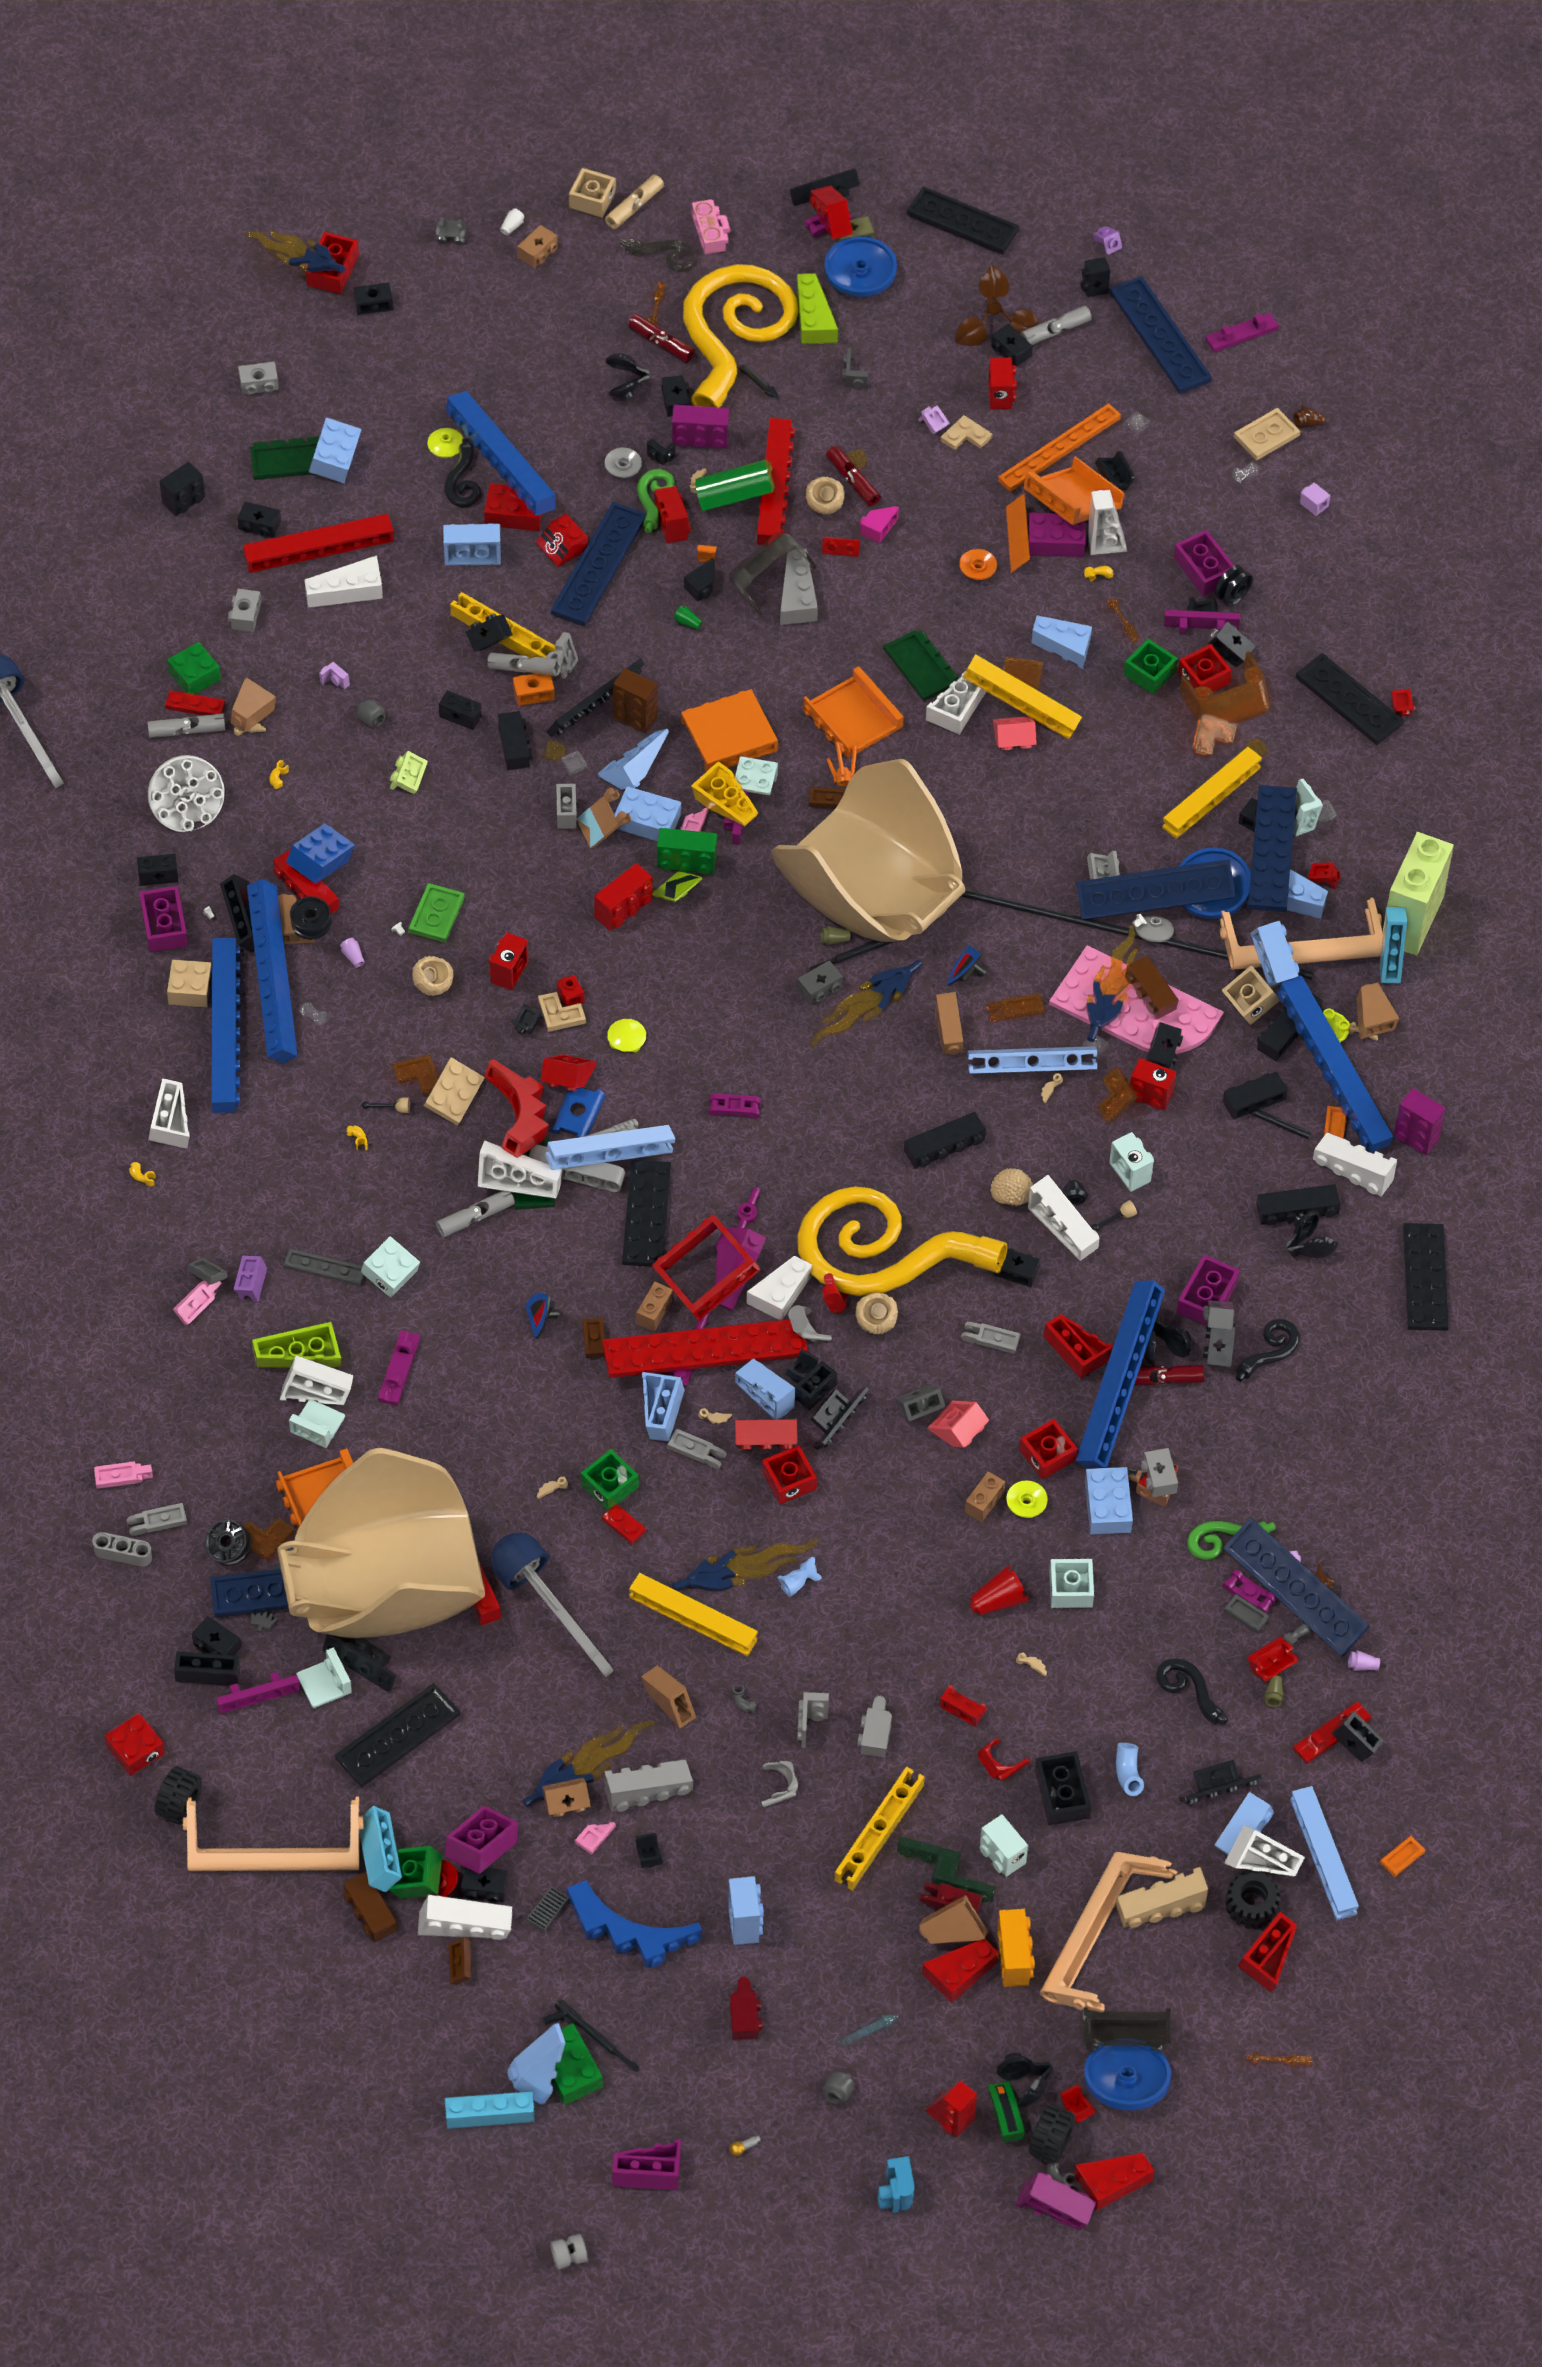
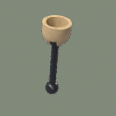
(402, 1105)
(1126, 1210)

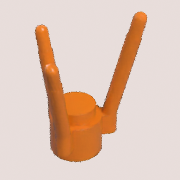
(843, 775)

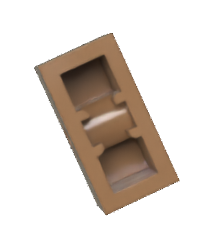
(537, 246)
(654, 1306)
(555, 1795)

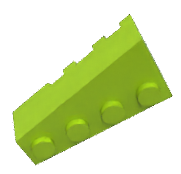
(814, 313)
(312, 1343)

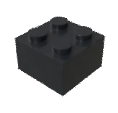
(182, 489)

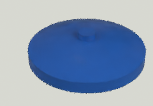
(860, 266)
(1241, 880)
(1127, 2076)

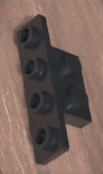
(840, 182)
(834, 1412)
(363, 1659)
(1218, 1778)

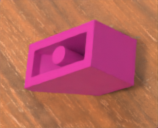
(878, 523)

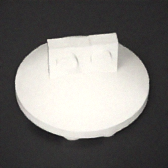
(185, 792)

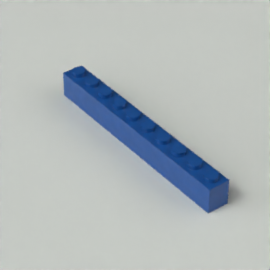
(501, 453)
(272, 971)
(225, 1025)
(1334, 1064)
(1120, 1375)

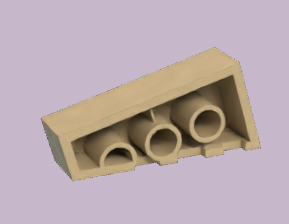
(1163, 1900)

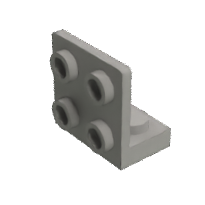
(813, 1707)

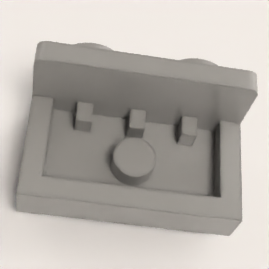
(1103, 866)

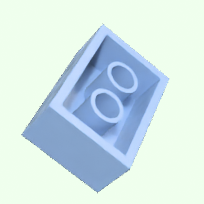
(335, 450)
(472, 544)
(648, 813)
(1274, 953)
(1108, 1500)
(745, 1910)

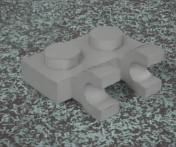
(565, 653)

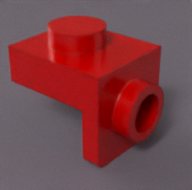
(1402, 702)
(1076, 2103)

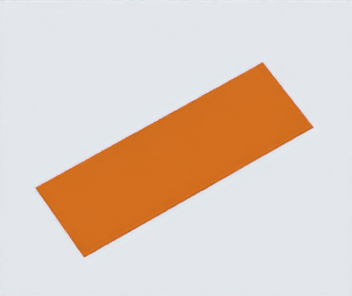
(1017, 533)

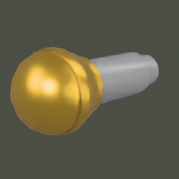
(738, 2148)

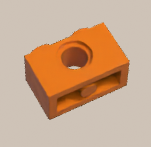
(526, 694)

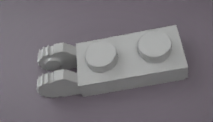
(991, 1337)
(696, 1448)
(158, 1519)

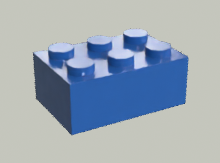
(320, 853)

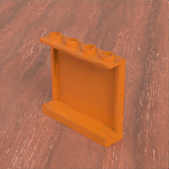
(1070, 490)
(854, 713)
(730, 730)
(306, 1486)

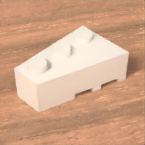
(169, 1118)
(781, 1288)
(316, 1382)
(1261, 1853)

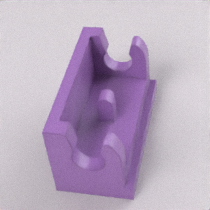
(250, 1277)

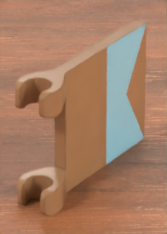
(600, 819)

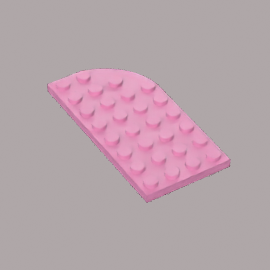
(1134, 1022)

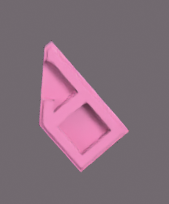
(695, 822)
(593, 1836)

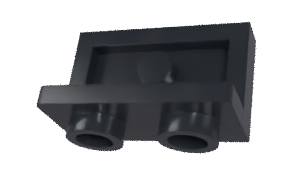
(1116, 470)

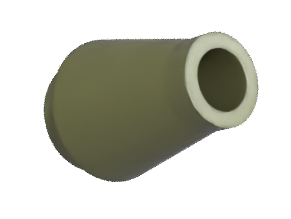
(834, 935)
(1274, 1693)

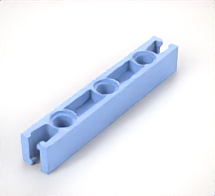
(1048, 1059)
(610, 1147)
(1324, 1853)

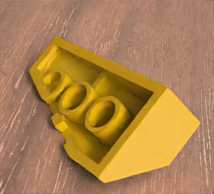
(724, 795)

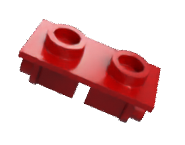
(840, 546)

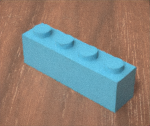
(1393, 944)
(379, 1849)
(489, 2109)

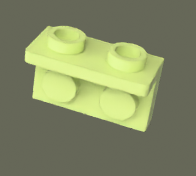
(408, 772)

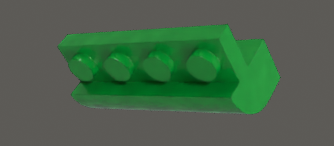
(734, 485)

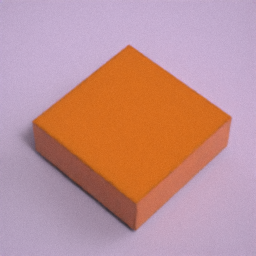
(706, 553)

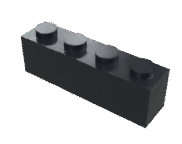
(237, 903)
(1280, 1034)
(944, 1140)
(1289, 1204)

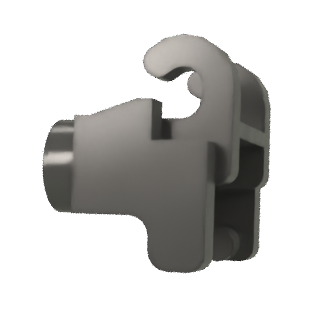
(451, 231)

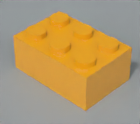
(1015, 1947)

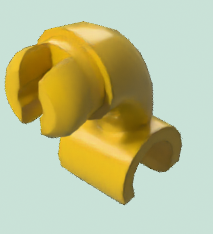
(1091, 572)
(274, 776)
(357, 1132)
(136, 1173)

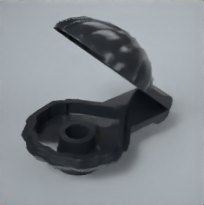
(626, 362)
(1304, 1227)
(1176, 1339)
(1018, 2066)

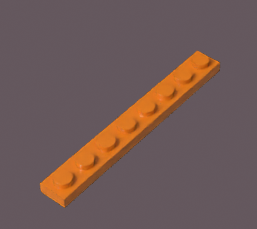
(1060, 447)

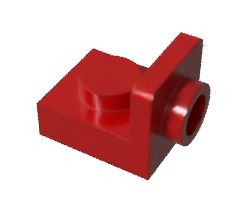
(1325, 874)

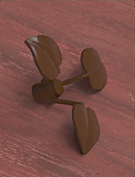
(991, 285)

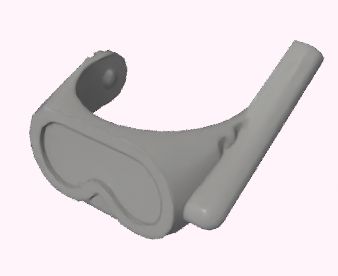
(801, 1325)
(787, 1770)

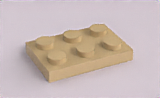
(1266, 434)
(454, 1091)

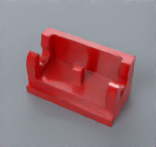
(1272, 1659)
(962, 1706)

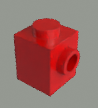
(570, 991)

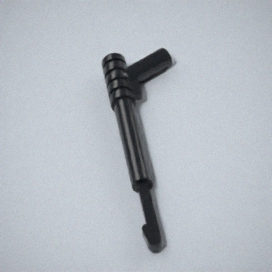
(854, 952)
(570, 2016)

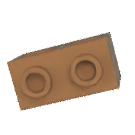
(985, 1496)

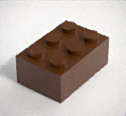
(635, 700)

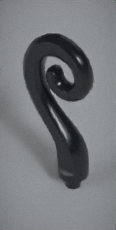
(466, 453)
(1255, 1361)
(1206, 1706)

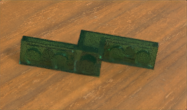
(946, 1867)

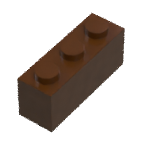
(1151, 987)
(369, 1907)

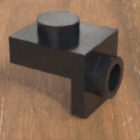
(659, 453)
(1206, 606)
(526, 1019)
(802, 1366)
(648, 1850)

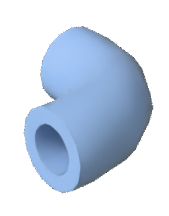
(1127, 1769)

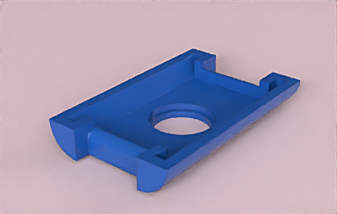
(580, 1124)

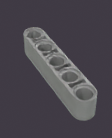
(598, 1175)

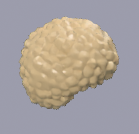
(825, 495)
(432, 975)
(1011, 1187)
(876, 1313)

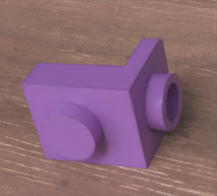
(1109, 238)

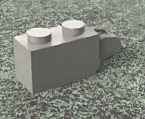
(876, 1729)

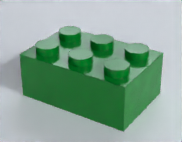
(686, 850)
(576, 2071)

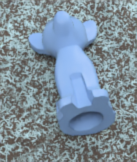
(796, 1579)

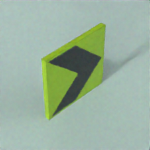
(677, 886)

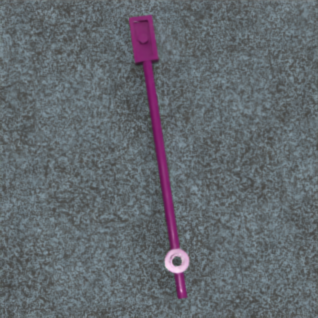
(744, 1219)

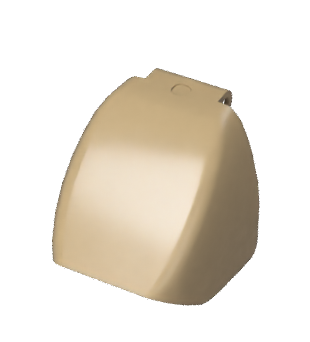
(879, 858)
(383, 1550)

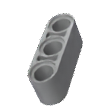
(115, 1542)

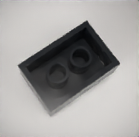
(1062, 1788)

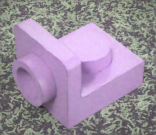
(934, 419)
(336, 674)

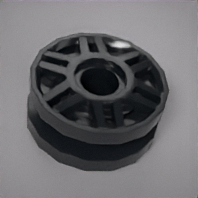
(1233, 585)
(305, 909)
(237, 1550)

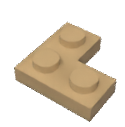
(963, 430)
(560, 1017)

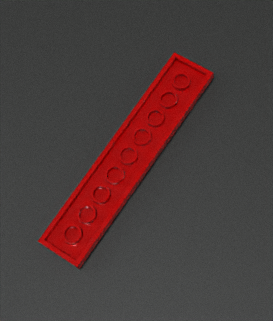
(701, 1348)

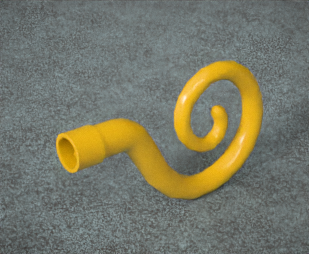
(715, 387)
(979, 1251)

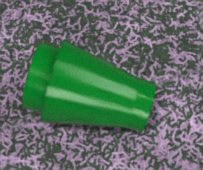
(687, 618)

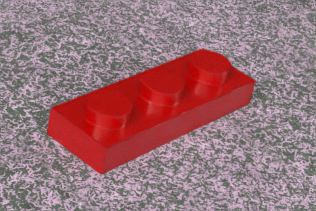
(194, 703)

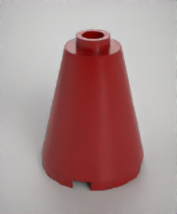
(999, 1593)

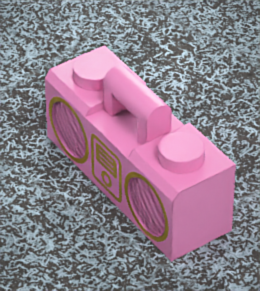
(707, 220)

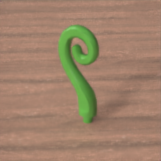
(652, 517)
(1215, 1526)

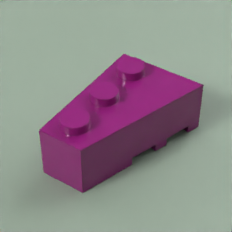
(648, 2168)
(1056, 2200)

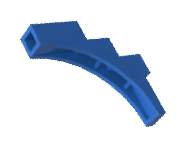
(625, 1935)

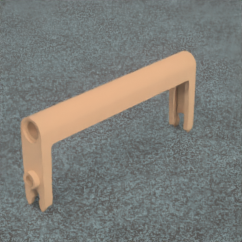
(1312, 950)
(272, 1858)
(1059, 1982)

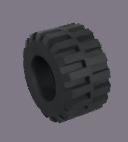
(174, 1794)
(1250, 1914)
(1052, 2133)

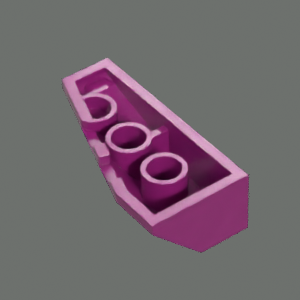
(729, 1258)

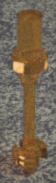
(658, 295)
(1128, 627)
(1293, 2060)

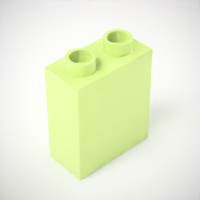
(1421, 886)

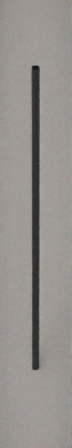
(1100, 925)

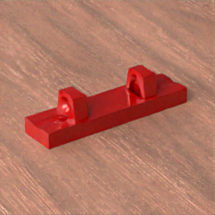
(1322, 1739)

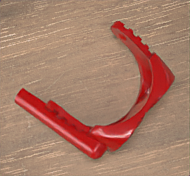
(834, 1300)
(994, 1768)

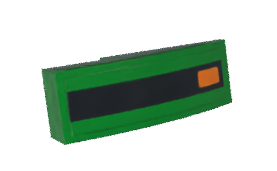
(1006, 2112)

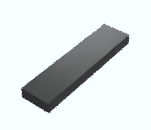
(324, 1267)

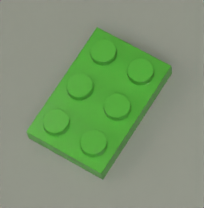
(436, 913)

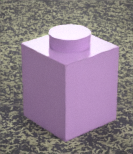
(1314, 499)

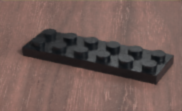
(963, 220)
(1349, 698)
(588, 704)
(646, 1212)
(1425, 1276)
(397, 1735)

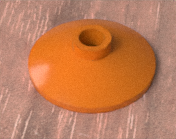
(978, 558)

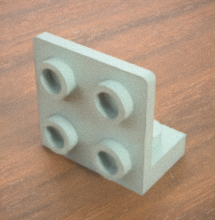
(756, 775)
(1308, 809)
(316, 1423)
(325, 1680)

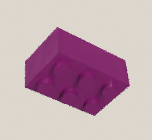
(700, 426)
(1055, 536)
(1202, 561)
(163, 919)
(1419, 1121)
(1210, 1281)
(481, 1839)

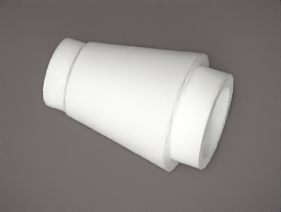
(512, 221)

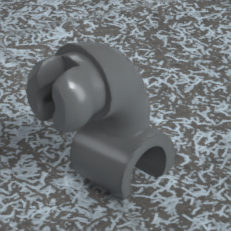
(1302, 1630)
(743, 1704)
(1053, 2171)

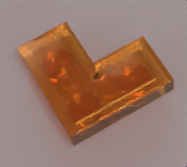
(1212, 729)
(417, 1068)
(1121, 1094)
(267, 1542)

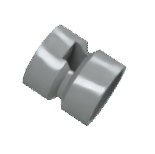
(561, 2253)

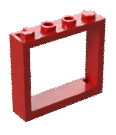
(725, 1286)

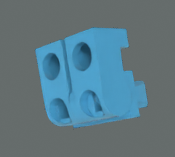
(901, 2186)

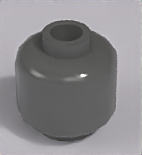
(371, 713)
(838, 2088)

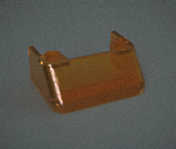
(1234, 704)

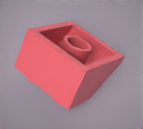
(1014, 732)
(959, 1423)

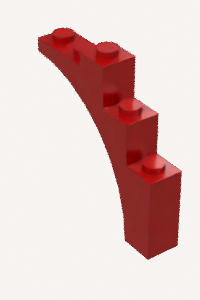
(528, 1109)

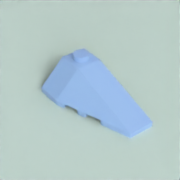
(636, 762)
(536, 2065)

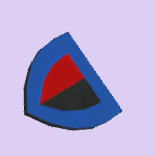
(966, 966)
(539, 1309)

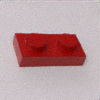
(623, 1524)

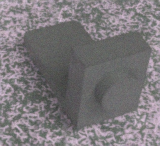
(853, 378)

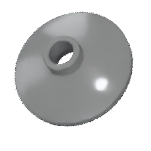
(623, 462)
(1156, 929)

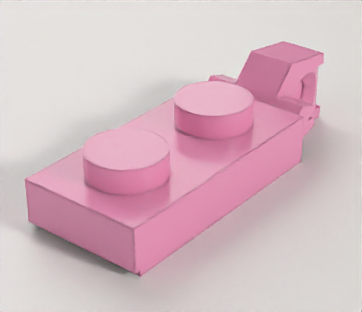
(196, 1301)
(121, 1474)

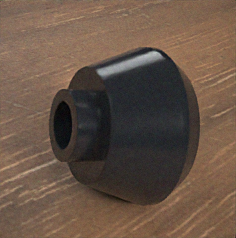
(1075, 1192)

